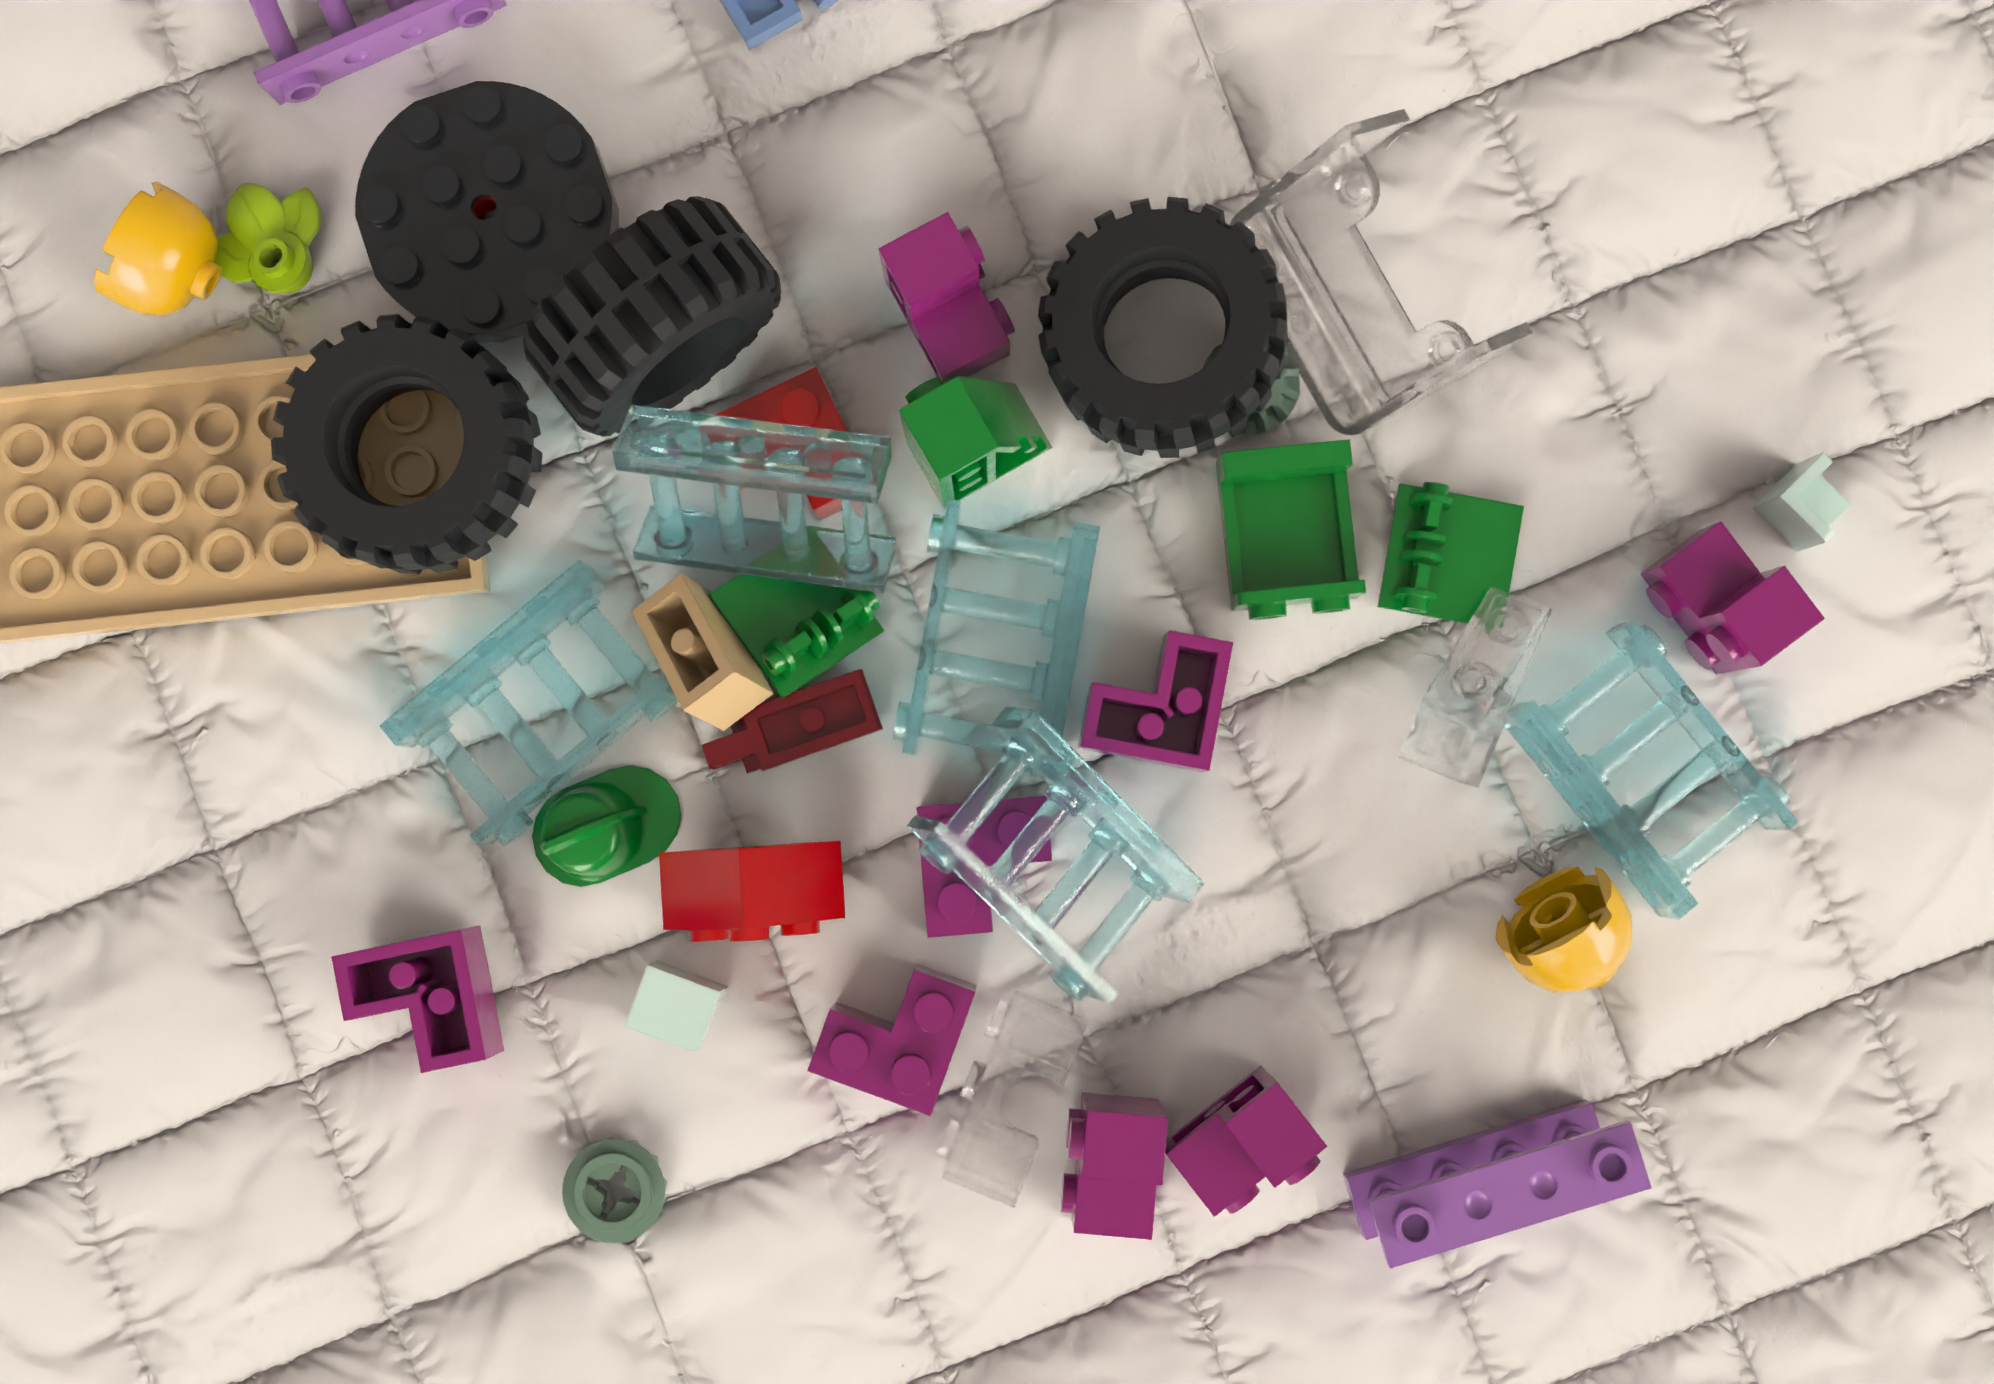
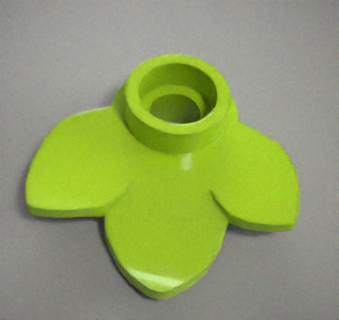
(263, 232)

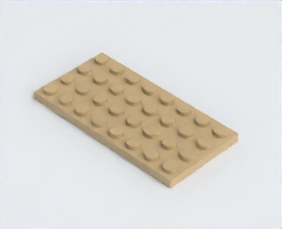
(165, 506)

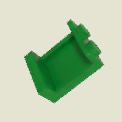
(1288, 528)

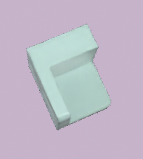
(1803, 504)
(674, 1005)

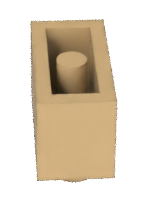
(700, 654)

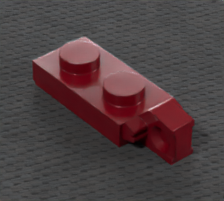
(798, 725)

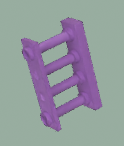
(302, 74)
(1495, 1182)

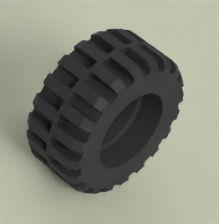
(1146, 249)
(651, 313)
(344, 392)

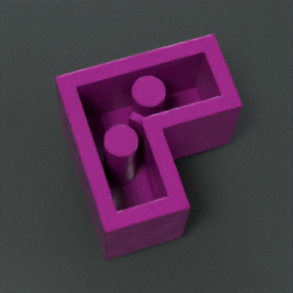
(938, 289)
(1725, 603)
(1176, 720)
(949, 902)
(442, 984)
(902, 1058)
(1243, 1139)
(1118, 1165)

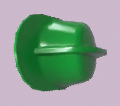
(606, 825)

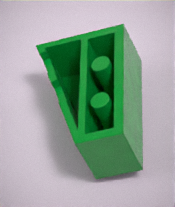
(969, 433)

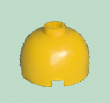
(160, 254)
(1568, 931)

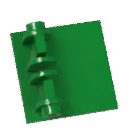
(1447, 552)
(796, 626)

